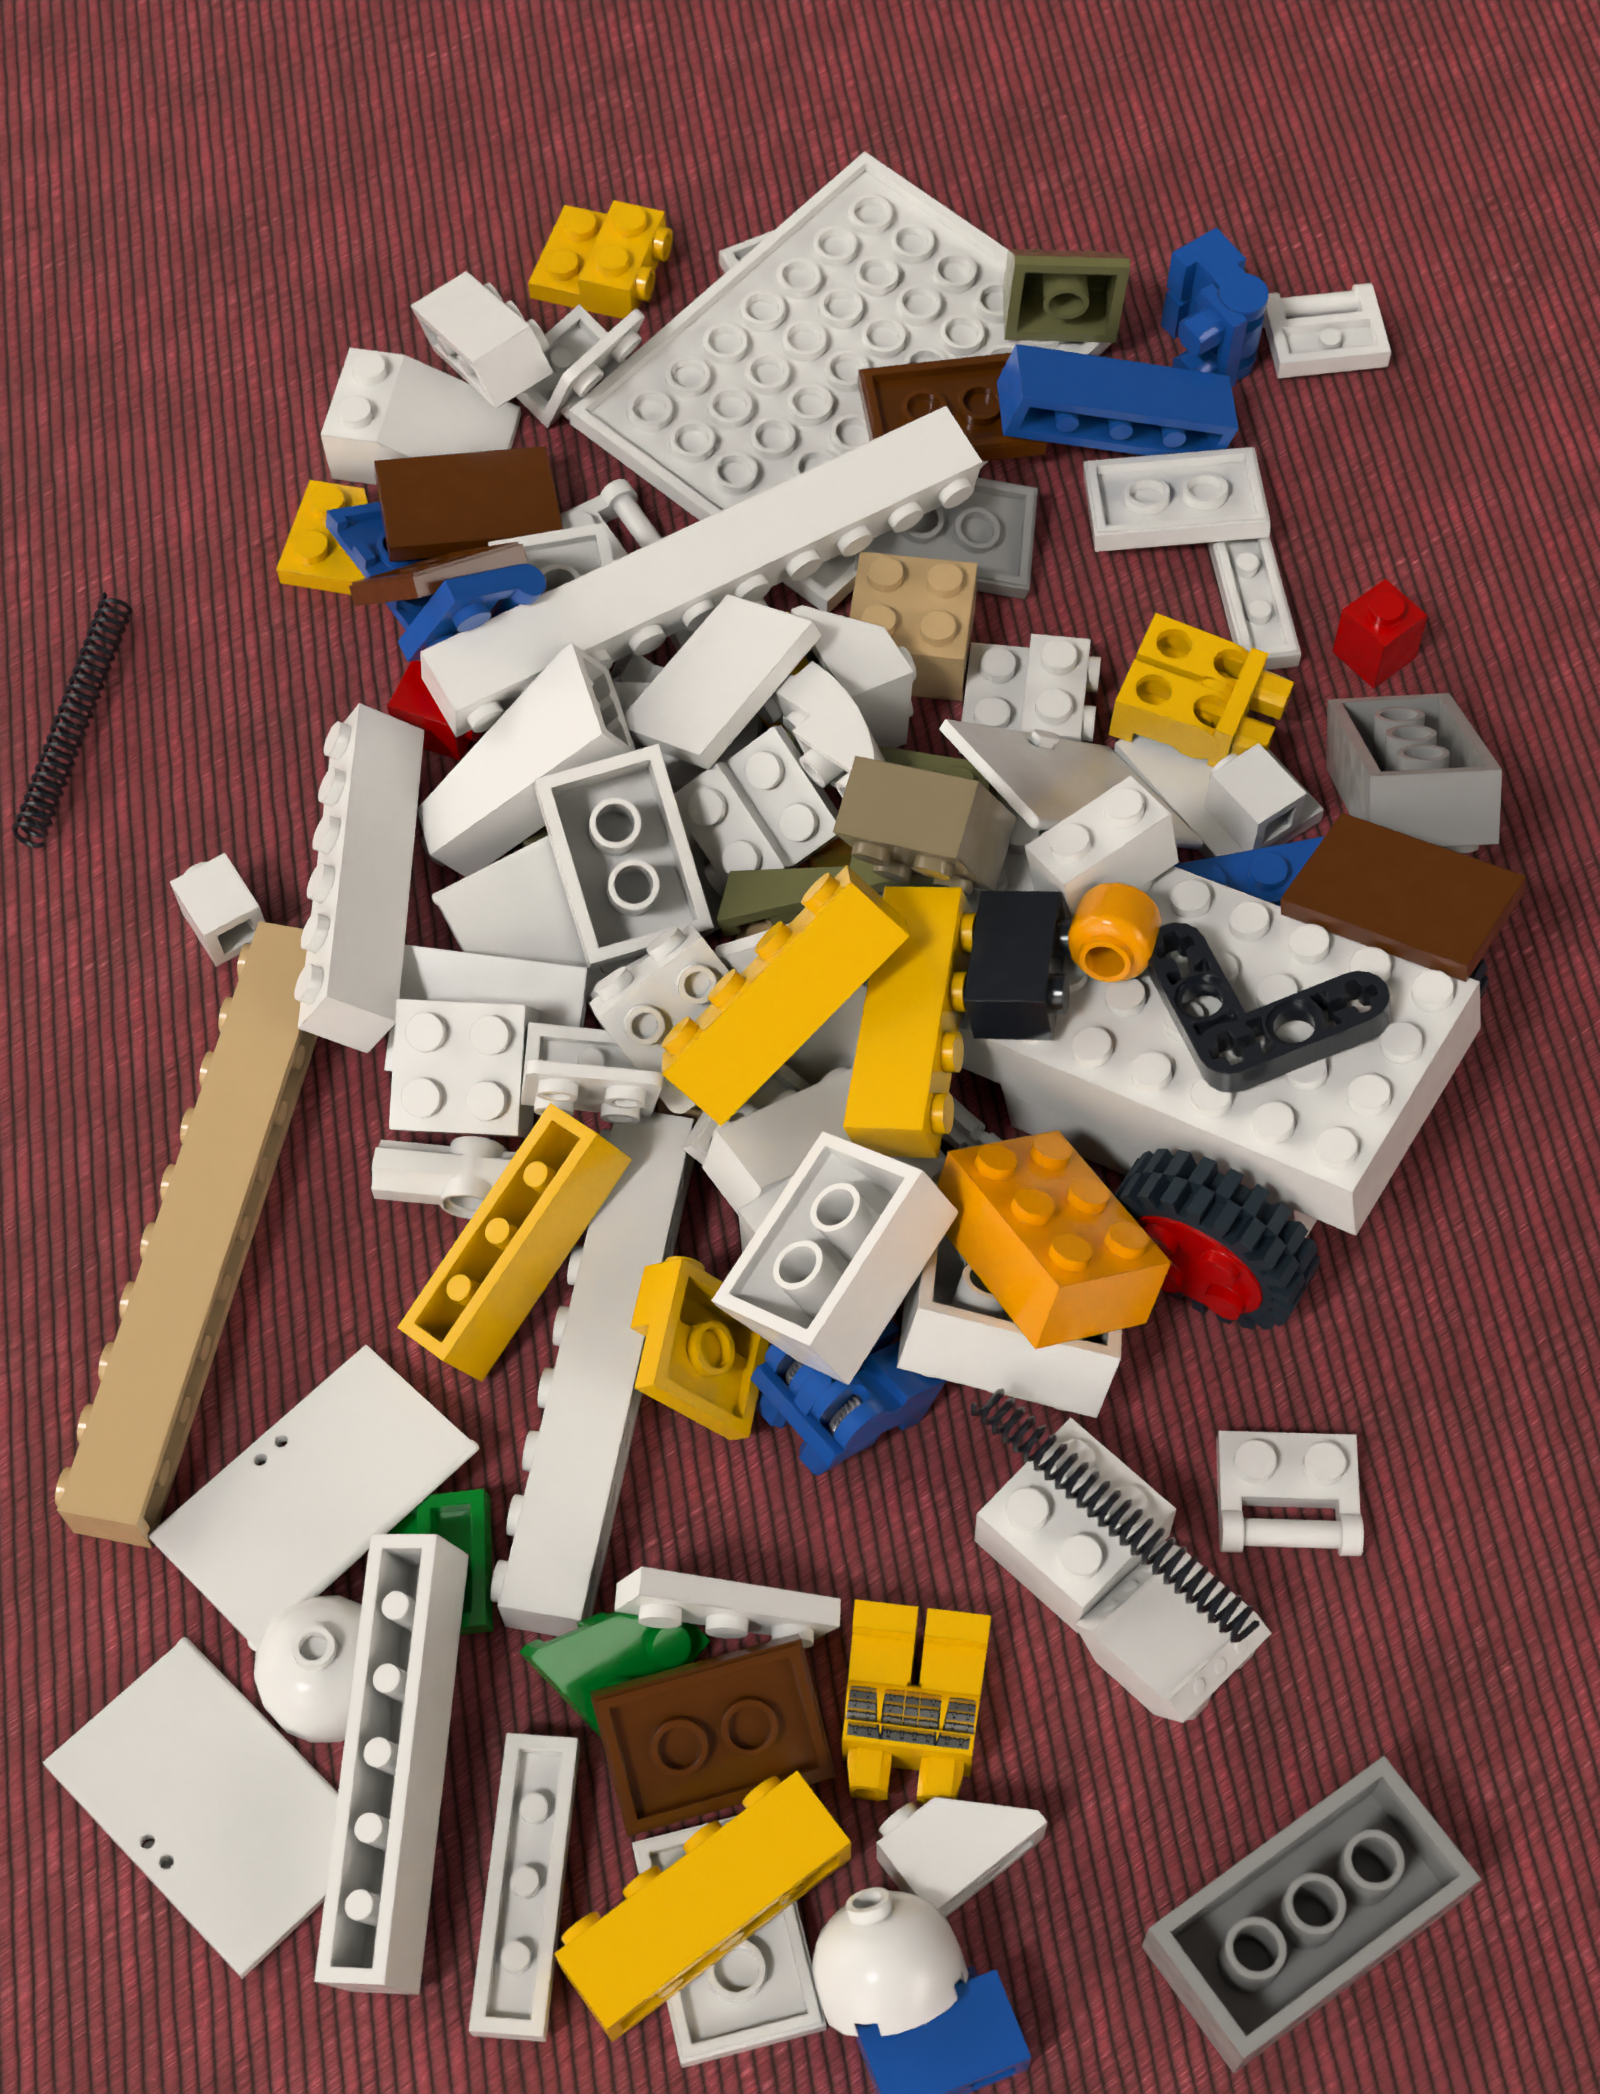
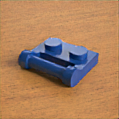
(470, 602)

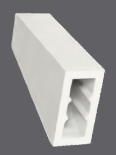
(490, 795)

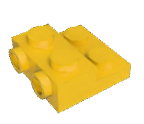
(602, 258)
(694, 1351)

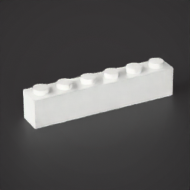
(361, 879)
(393, 1766)

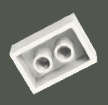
(622, 854)
(966, 1337)

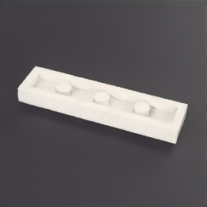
(525, 1888)

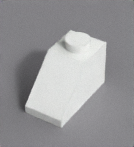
(954, 1847)

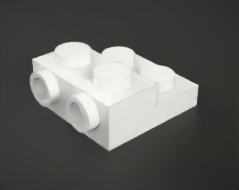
(1033, 686)
(756, 810)

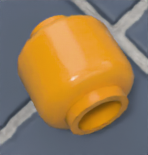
(1114, 932)

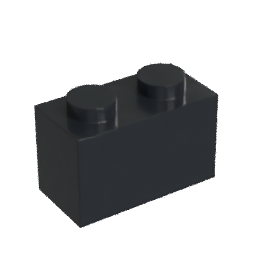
(1018, 966)

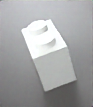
(1110, 840)

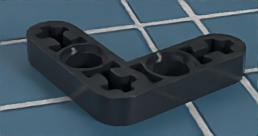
(1236, 1030)

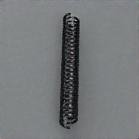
(67, 723)
(1134, 1540)

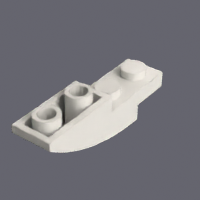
(824, 724)

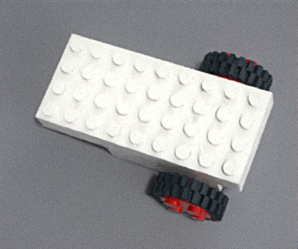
(1247, 1173)

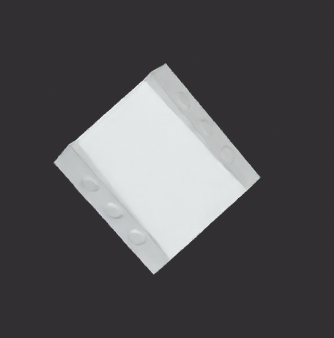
(1162, 1645)

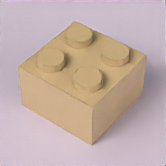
(926, 610)

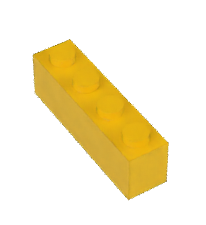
(783, 994)
(911, 1028)
(514, 1243)
(703, 1903)

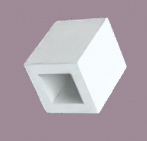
(1254, 798)
(218, 907)

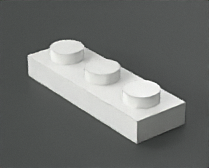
(725, 1606)

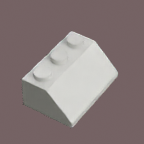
(837, 1255)

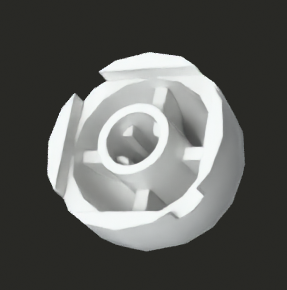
(309, 1666)
(886, 1963)

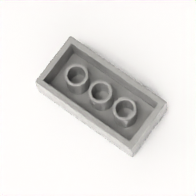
(1415, 768)
(1309, 1913)

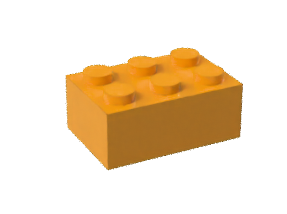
(1050, 1239)

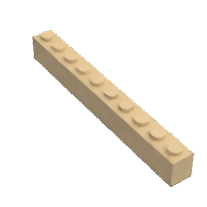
(192, 1252)

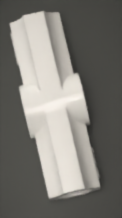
(441, 1175)

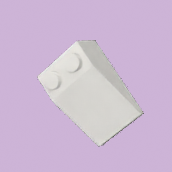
(404, 410)

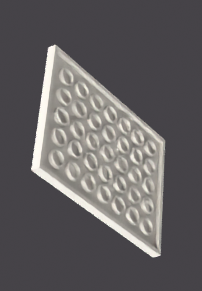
(769, 356)

